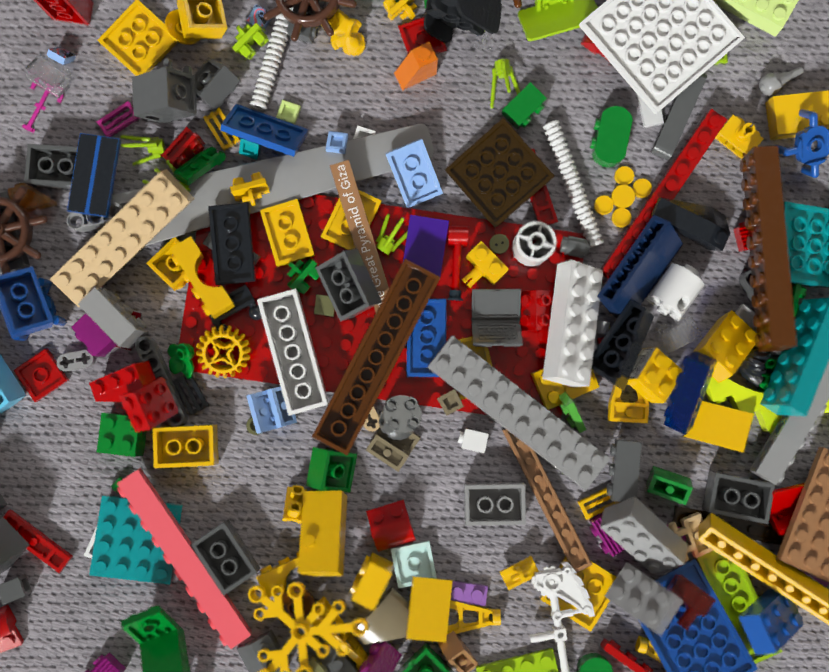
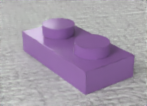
(469, 593)

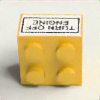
(654, 375)

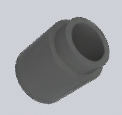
(574, 246)

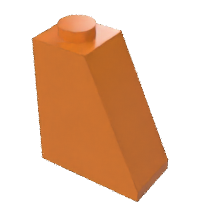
(417, 66)

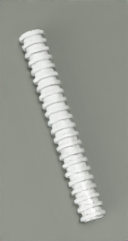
(271, 62)
(573, 183)

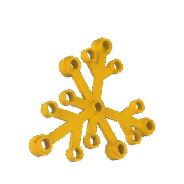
(325, 630)

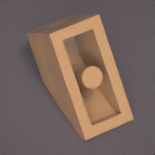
(457, 653)

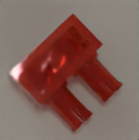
(695, 599)

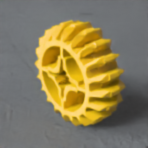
(217, 345)

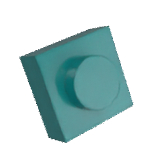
(249, 149)

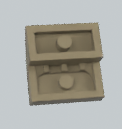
(392, 451)

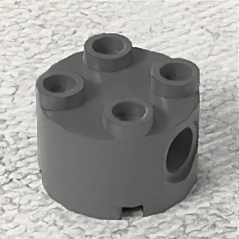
(400, 417)

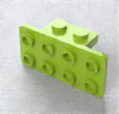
(554, 17)

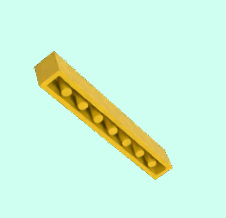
(765, 566)

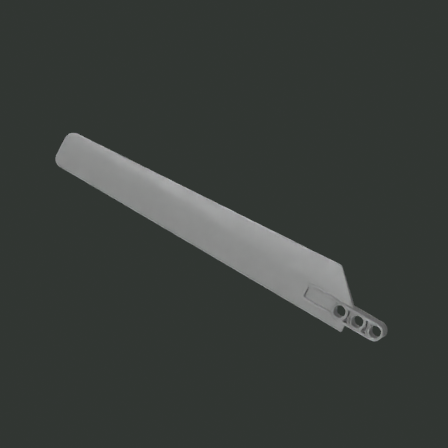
(286, 177)

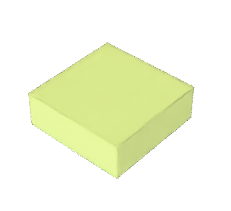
(288, 112)

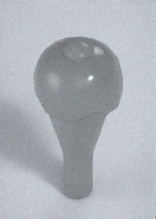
(772, 83)

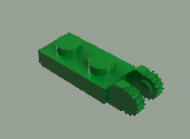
(199, 165)

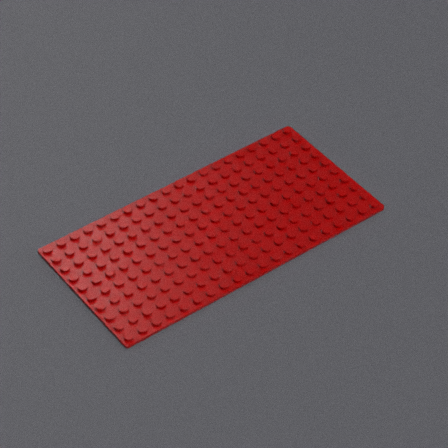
(338, 341)

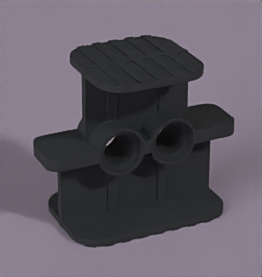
(470, 15)

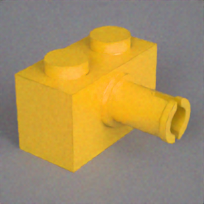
(739, 136)
(485, 265)

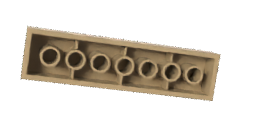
(123, 237)

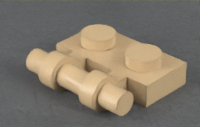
(690, 528)

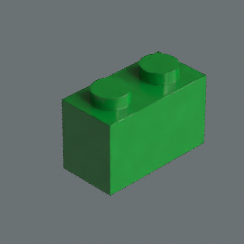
(523, 106)
(669, 485)

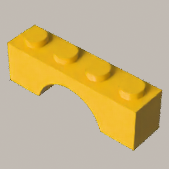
(189, 257)
(277, 575)

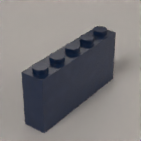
(641, 266)

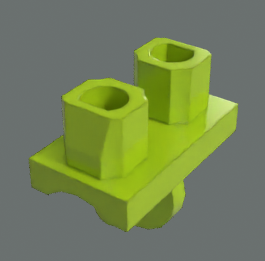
(247, 37)

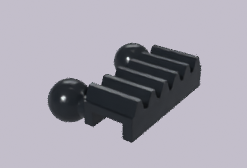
(241, 299)

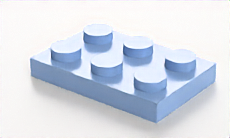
(414, 173)

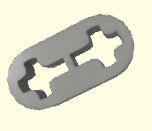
(75, 356)

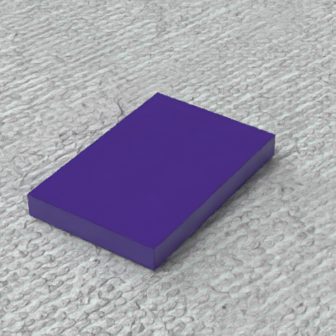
(426, 242)

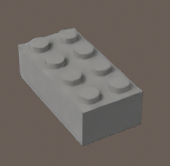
(644, 535)

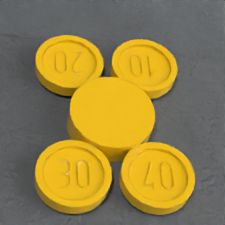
(622, 196)

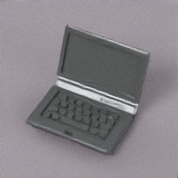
(496, 317)

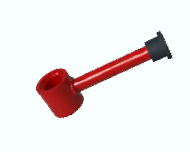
(457, 237)

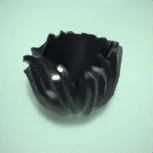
(754, 366)

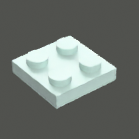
(411, 561)

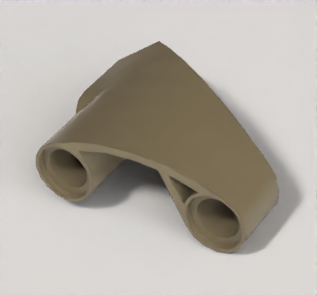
(387, 620)

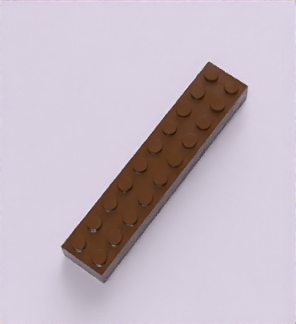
(768, 250)
(376, 357)

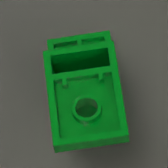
(160, 640)

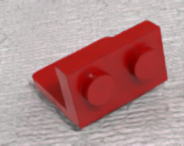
(184, 148)
(536, 310)
(149, 405)
(783, 507)

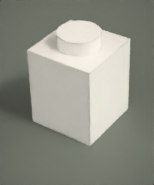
(473, 440)

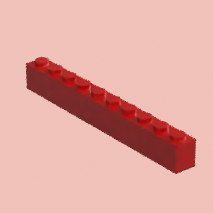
(669, 184)

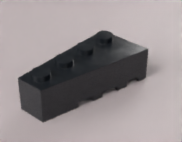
(622, 344)

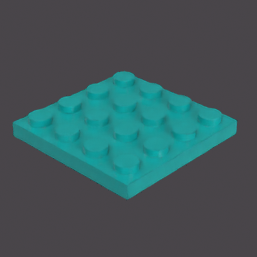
(807, 244)
(125, 548)

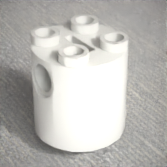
(543, 248)
(676, 290)

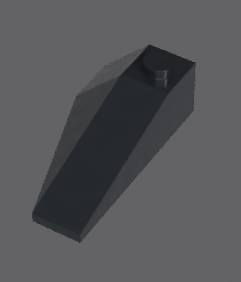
(695, 221)

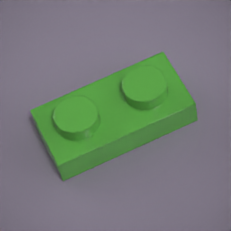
(569, 408)

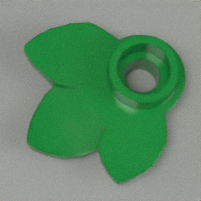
(181, 359)

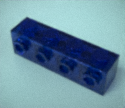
(689, 392)

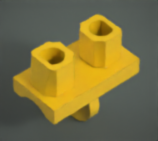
(395, 9)
(250, 190)
(293, 504)
(519, 572)

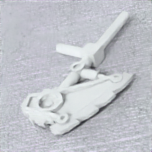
(568, 586)

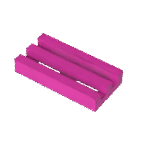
(118, 128)

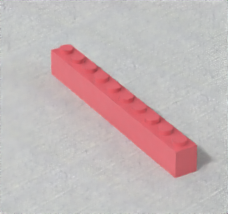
(177, 550)

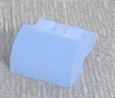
(269, 410)

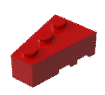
(122, 381)

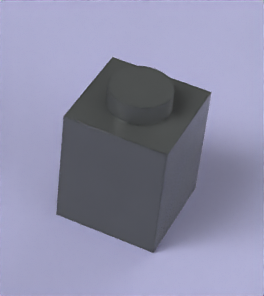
(14, 589)

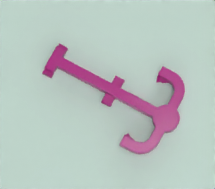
(39, 106)

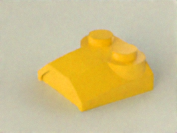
(165, 267)

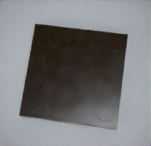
(499, 173)

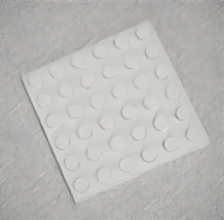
(661, 43)

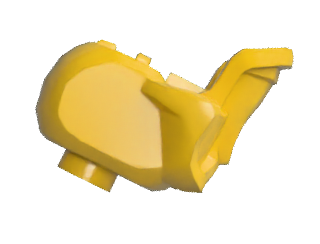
(347, 34)

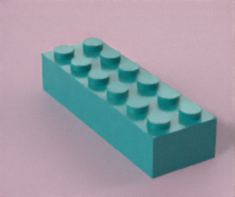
(802, 366)

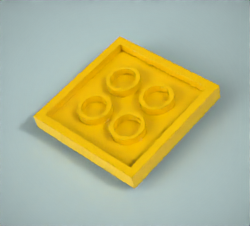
(138, 39)
(597, 583)

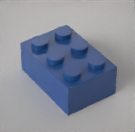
(23, 303)
(771, 622)

